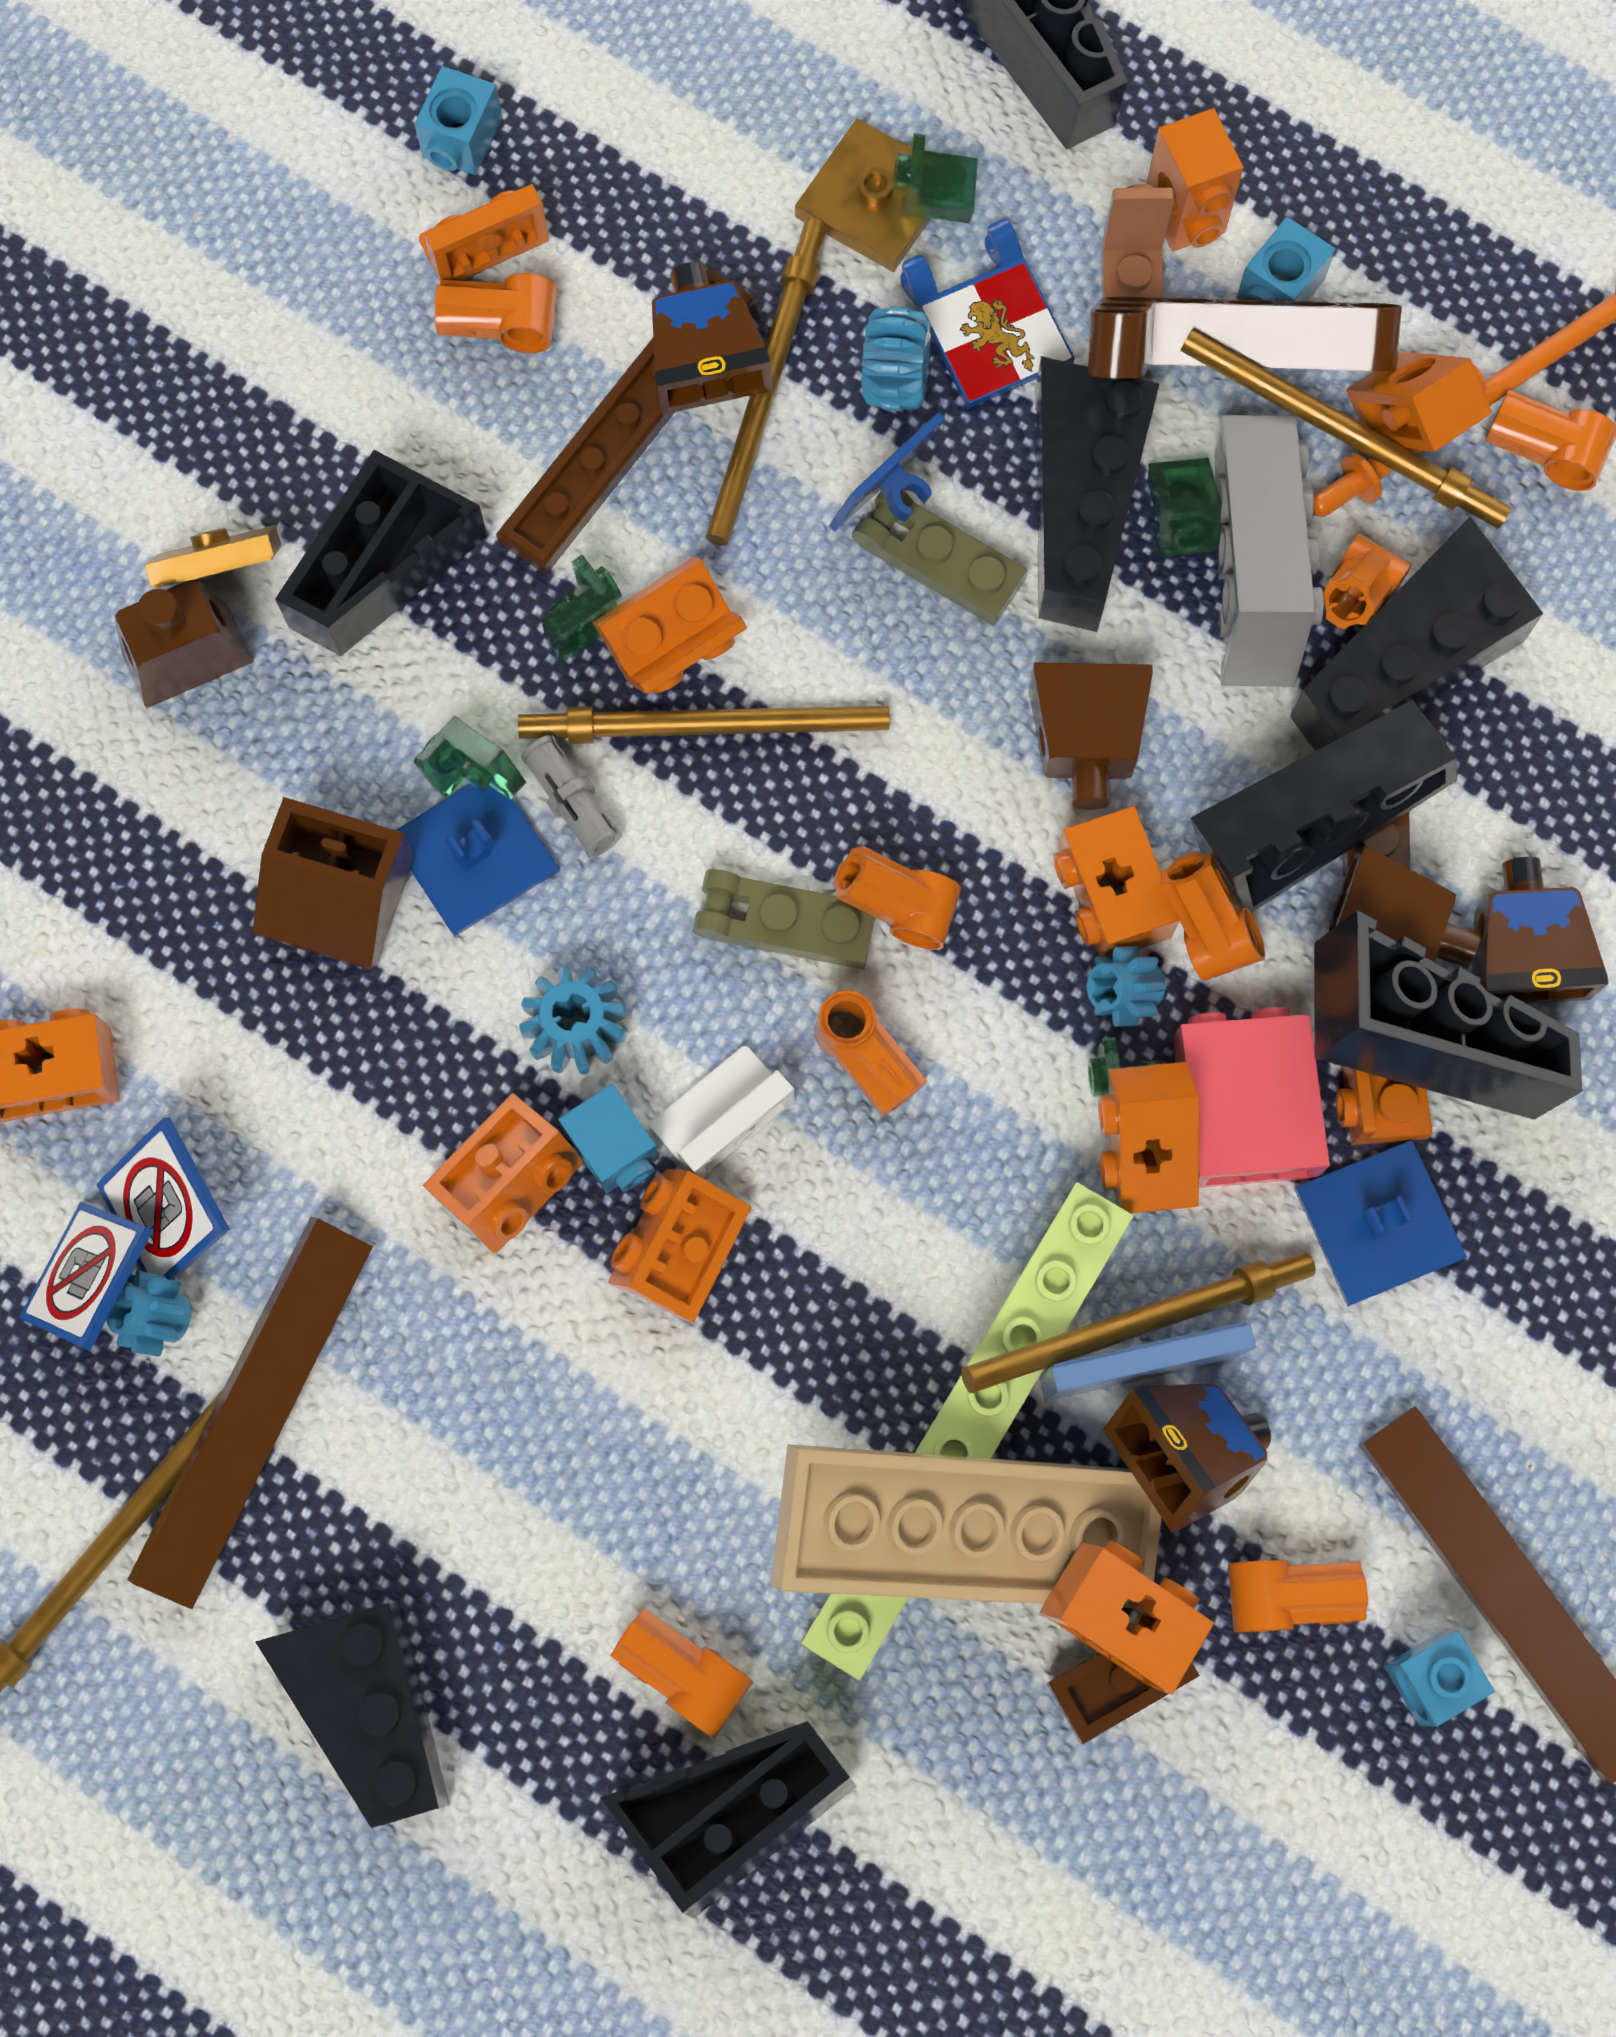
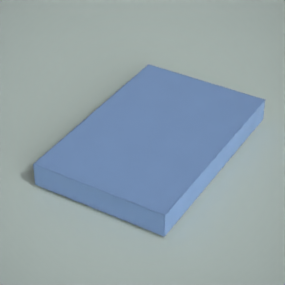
(1147, 1360)

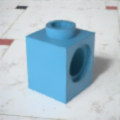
(452, 101)
(1291, 253)
(610, 1140)
(1439, 1678)

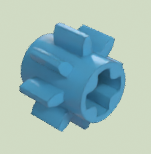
(1126, 986)
(149, 1314)

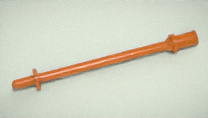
(1363, 476)

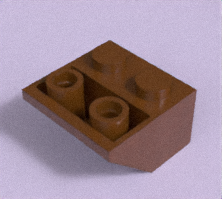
(330, 883)

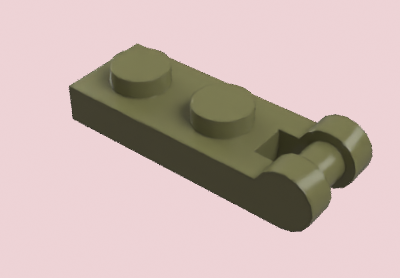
(943, 559)
(784, 920)

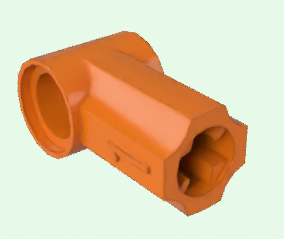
(513, 312)
(1567, 445)
(1363, 582)
(912, 901)
(1215, 929)
(872, 1056)
(1281, 1595)
(693, 1679)

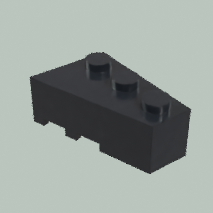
(377, 553)
(365, 1709)
(729, 1814)

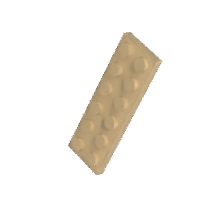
(948, 1524)

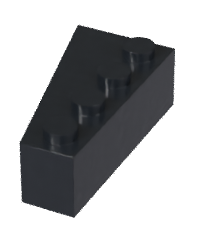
(1056, 59)
(1086, 474)
(1428, 637)
(1324, 804)
(1434, 1028)

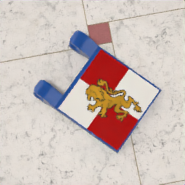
(990, 325)

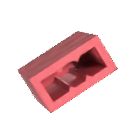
(1255, 1097)

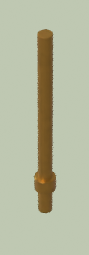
(798, 281)
(1449, 487)
(582, 725)
(1248, 1284)
(30, 1636)

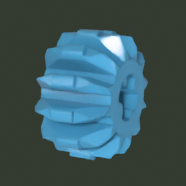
(896, 358)
(563, 1001)

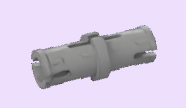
(571, 796)

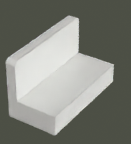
(722, 1112)

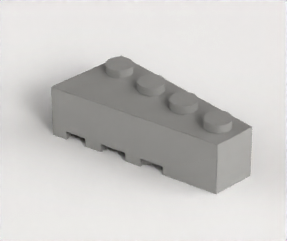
(1265, 550)

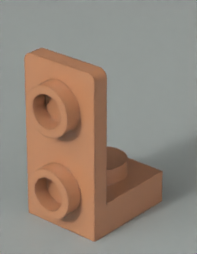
(1135, 241)

